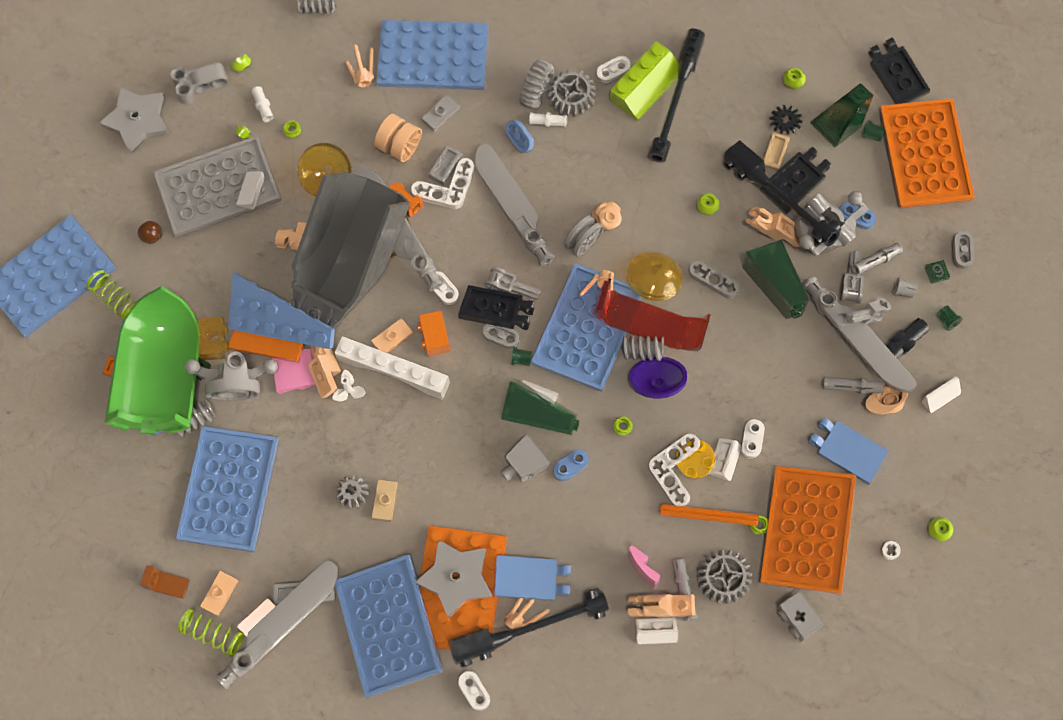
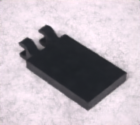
(898, 73)
(797, 178)
(495, 308)

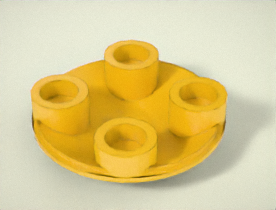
(698, 463)

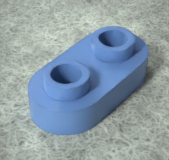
(520, 136)
(861, 222)
(573, 467)

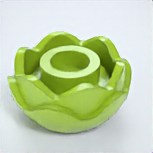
(241, 63)
(793, 83)
(705, 208)
(936, 533)

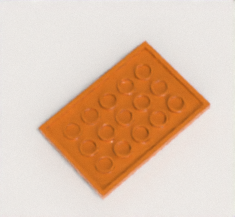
(926, 153)
(808, 530)
(474, 613)

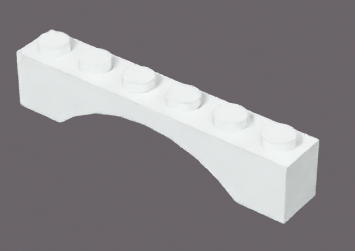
(366, 357)

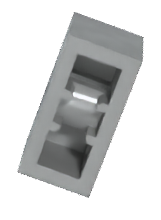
(795, 607)

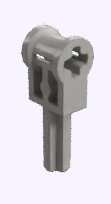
(507, 283)
(853, 284)
(871, 313)

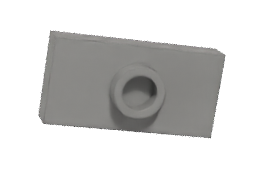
(440, 113)
(445, 165)

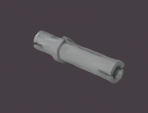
(892, 251)
(854, 385)
(682, 580)

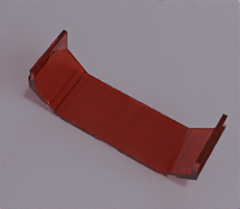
(648, 320)

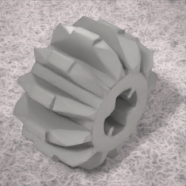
(359, 489)

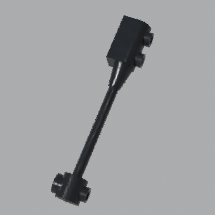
(687, 64)
(752, 167)
(482, 643)

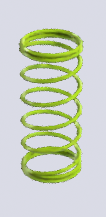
(100, 284)
(189, 613)

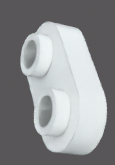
(611, 69)
(446, 289)
(752, 437)
(474, 691)

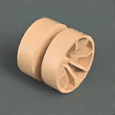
(397, 137)

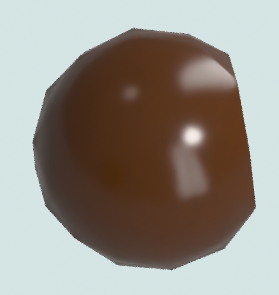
(149, 232)

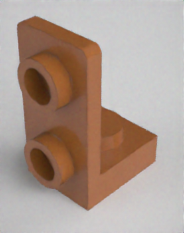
(164, 583)

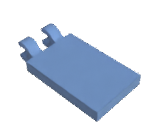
(849, 450)
(529, 578)

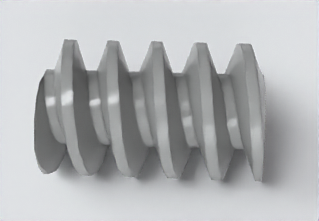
(317, 5)
(643, 348)
(199, 415)

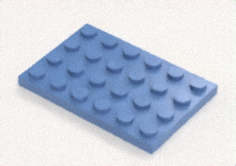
(432, 54)
(50, 275)
(575, 339)
(227, 489)
(388, 626)

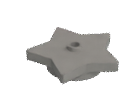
(136, 117)
(456, 592)

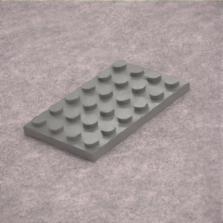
(209, 185)

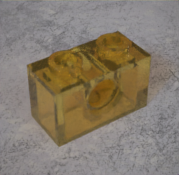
(207, 329)

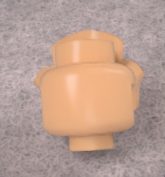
(607, 215)

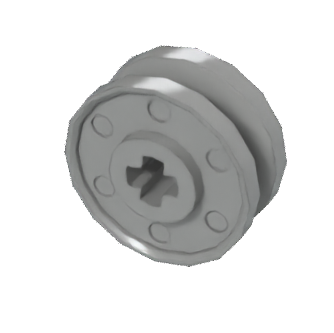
(583, 235)

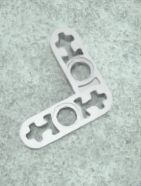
(448, 193)
(668, 464)

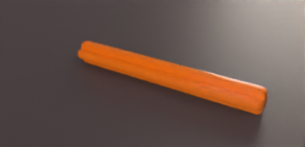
(709, 514)

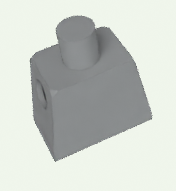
(525, 461)

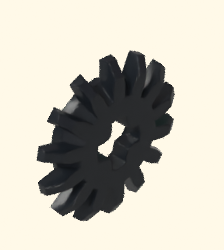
(790, 125)

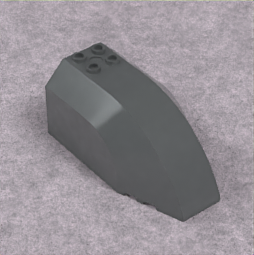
(345, 245)

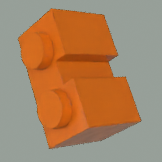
(434, 333)

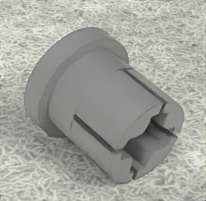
(904, 288)

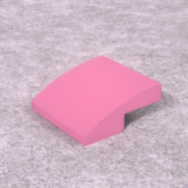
(294, 375)
(639, 563)

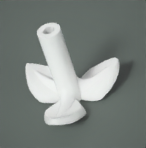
(347, 381)

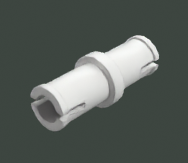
(262, 104)
(548, 119)

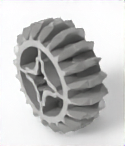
(537, 83)
(577, 100)
(742, 574)

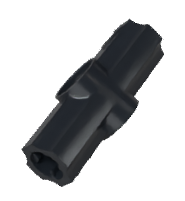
(907, 338)

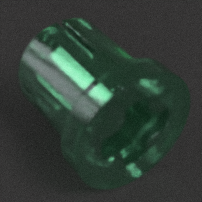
(873, 131)
(949, 318)
(521, 357)

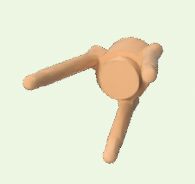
(362, 77)
(603, 275)
(515, 620)

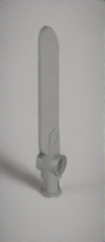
(512, 201)
(407, 243)
(861, 338)
(282, 620)

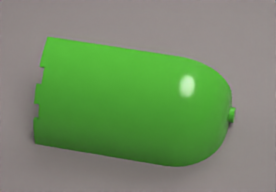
(148, 374)

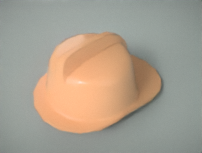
(888, 402)

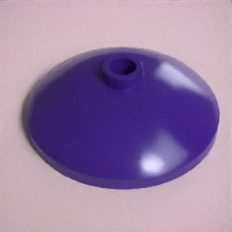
(658, 378)

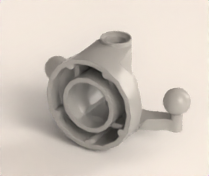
(823, 210)
(230, 380)

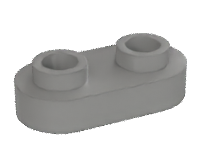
(963, 251)
(501, 336)

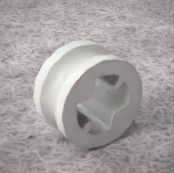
(884, 549)

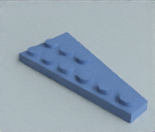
(268, 315)

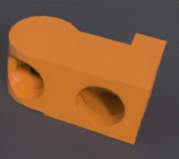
(415, 202)

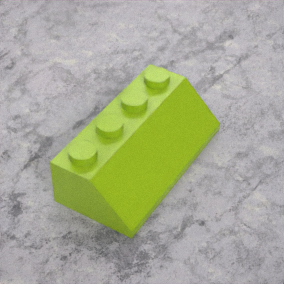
(645, 81)

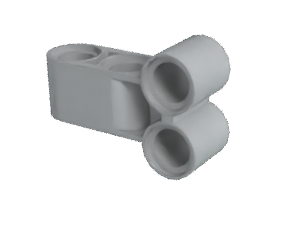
(197, 81)

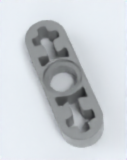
(712, 272)

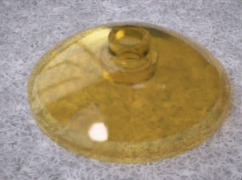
(314, 162)
(654, 283)

